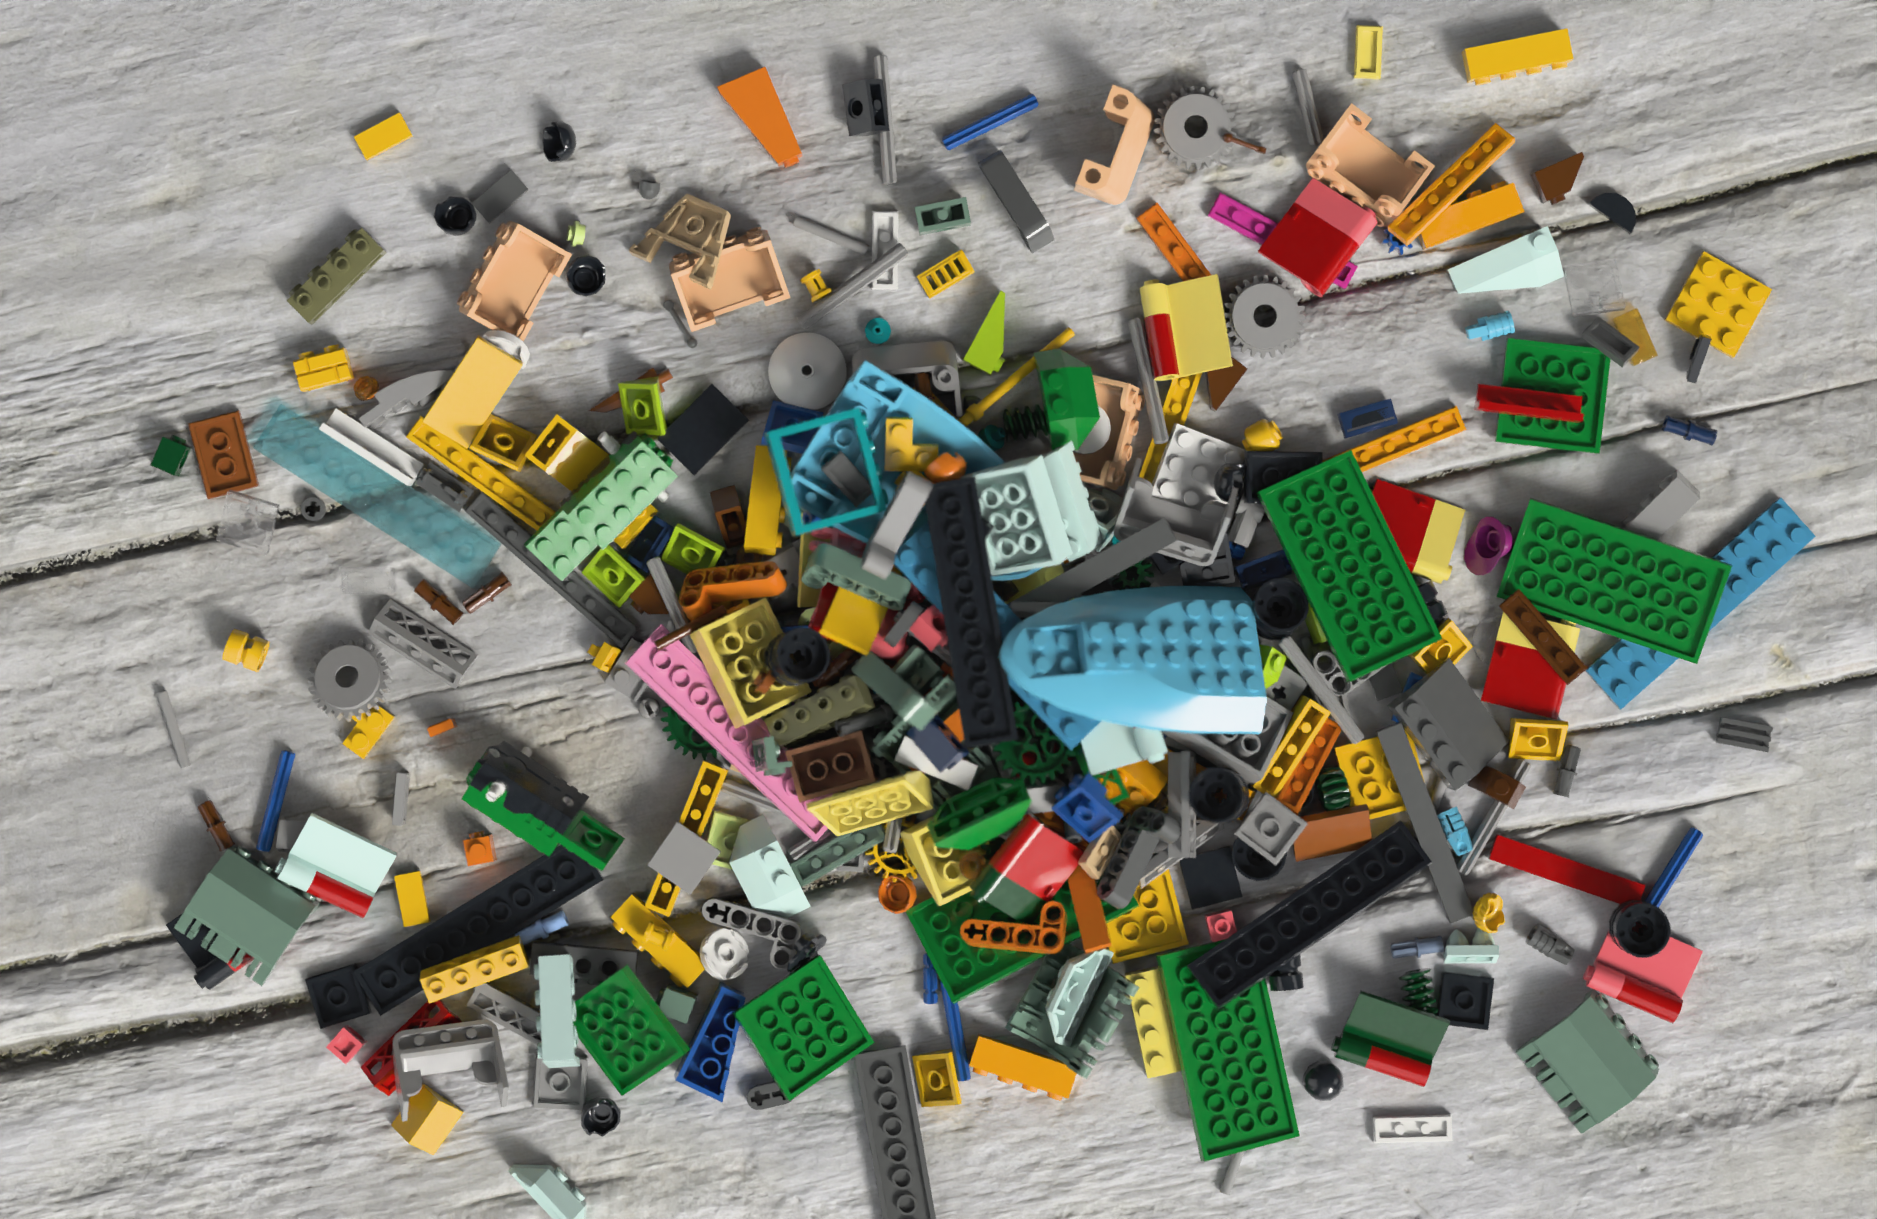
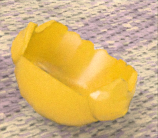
(1488, 913)

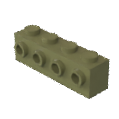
(336, 276)
(819, 712)

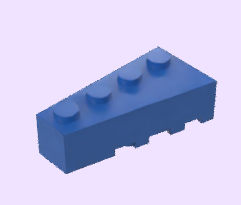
(712, 1045)

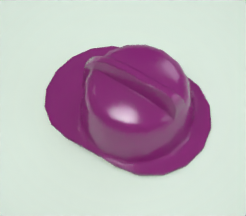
(1487, 545)

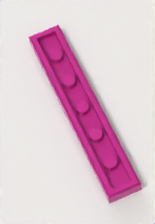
(1258, 228)

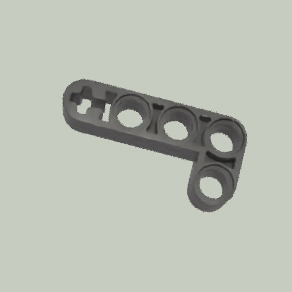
(1017, 201)
(1134, 852)

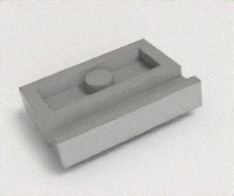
(623, 678)

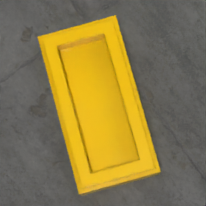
(383, 136)
(412, 898)

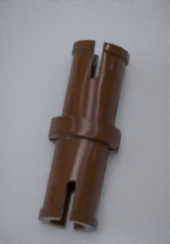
(438, 601)
(837, 667)

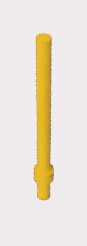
(976, 411)

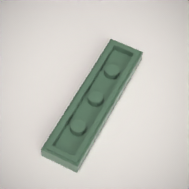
(836, 853)

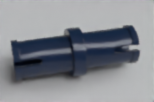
(1689, 430)

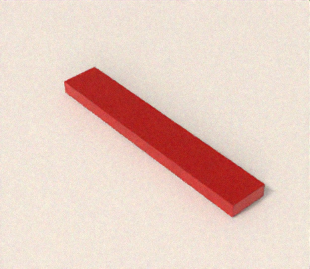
(1564, 871)

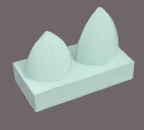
(1481, 951)

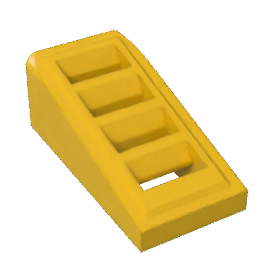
(941, 266)

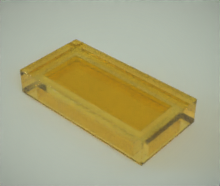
(1633, 327)

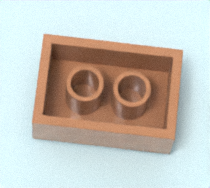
(831, 766)

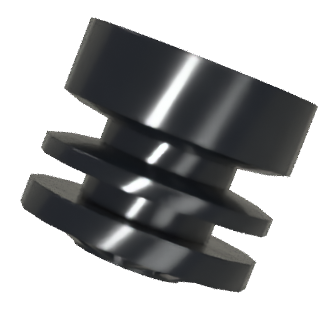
(1282, 596)
(809, 650)
(1210, 782)
(1252, 867)
(1651, 937)

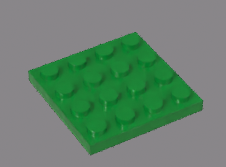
(1561, 371)
(803, 1027)
(626, 1031)

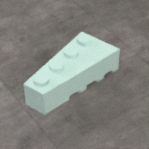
(1072, 500)
(556, 1010)

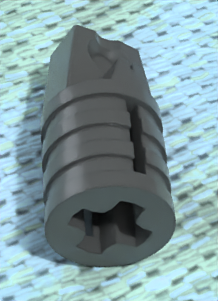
(1550, 944)

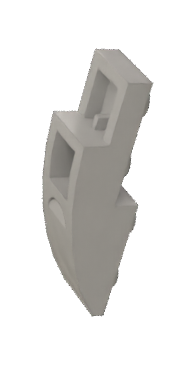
(416, 388)

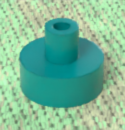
(882, 336)
(992, 437)

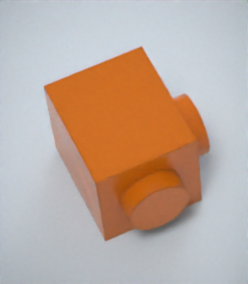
(479, 848)

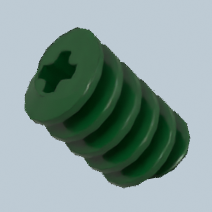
(1024, 422)
(1418, 990)

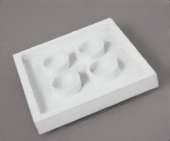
(1190, 465)

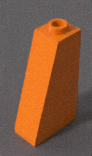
(761, 111)

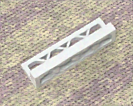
(372, 447)

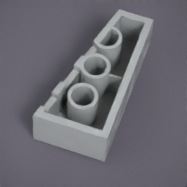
(1662, 507)

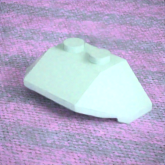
(765, 871)
(1074, 992)
(551, 1190)

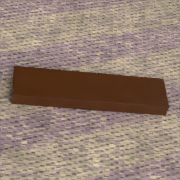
(1543, 637)

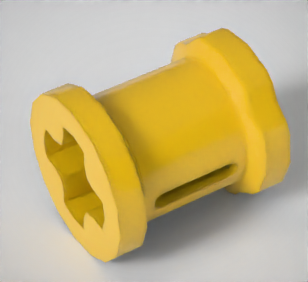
(815, 285)
(658, 936)

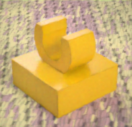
(605, 656)

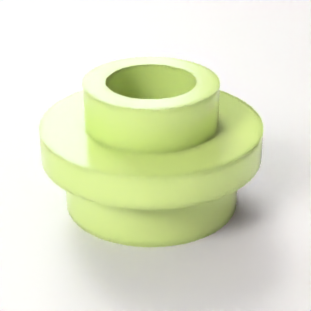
(576, 233)

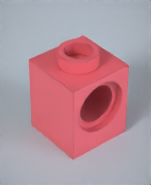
(930, 628)
(1220, 925)
(346, 1044)

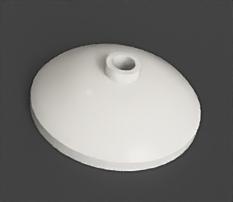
(810, 390)

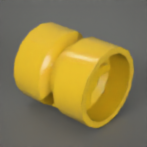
(246, 650)

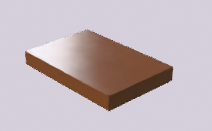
(223, 454)
(1333, 833)

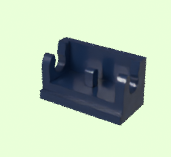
(650, 543)
(1263, 570)
(938, 744)

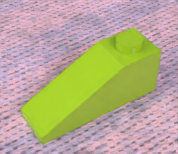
(989, 342)

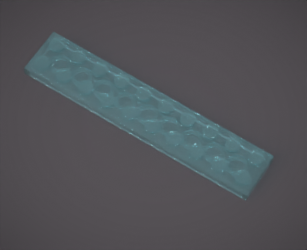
(377, 496)

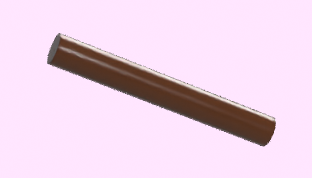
(690, 627)

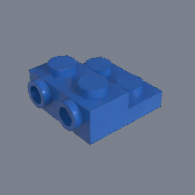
(1086, 807)

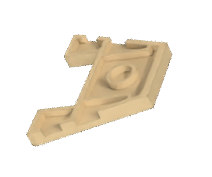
(694, 227)

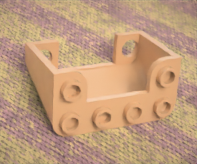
(1367, 169)
(1113, 183)
(744, 276)
(512, 279)
(1122, 405)

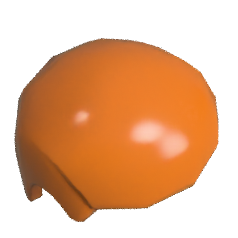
(946, 468)
(898, 895)

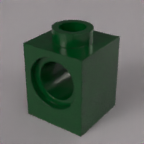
(171, 455)

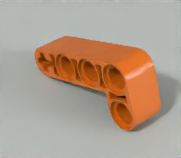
(729, 583)
(1014, 930)

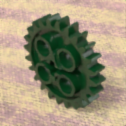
(681, 732)
(1012, 751)

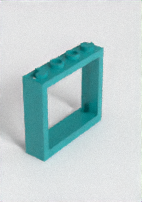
(786, 486)

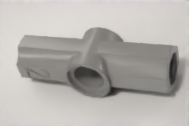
(1245, 522)

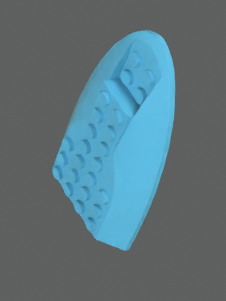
(879, 398)
(1146, 659)

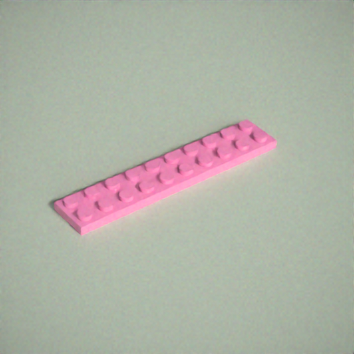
(690, 691)

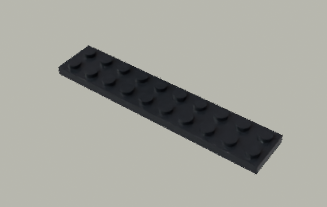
(970, 613)
(1309, 915)
(477, 924)

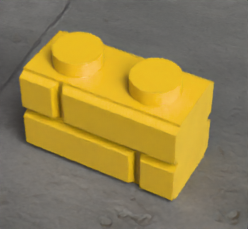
(323, 368)

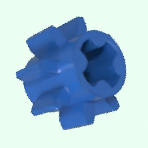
(1394, 245)

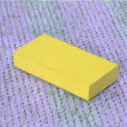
(1368, 52)

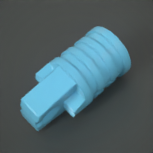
(1491, 326)
(1455, 831)

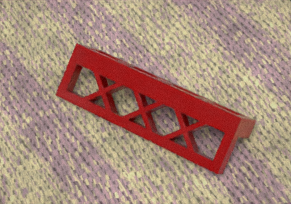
(1528, 403)
(385, 1077)

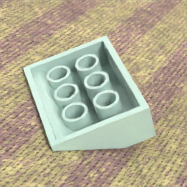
(1024, 516)

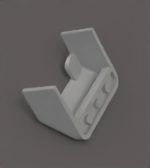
(914, 358)
(1196, 531)
(444, 1050)

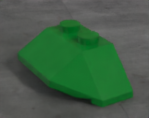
(1066, 397)
(980, 813)

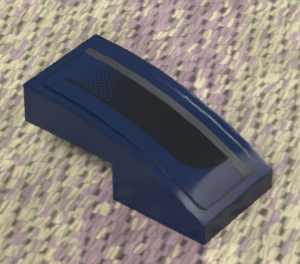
(1367, 418)

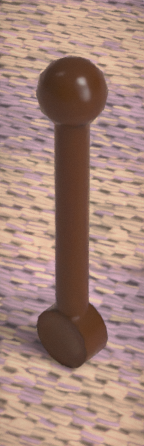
(1227, 137)

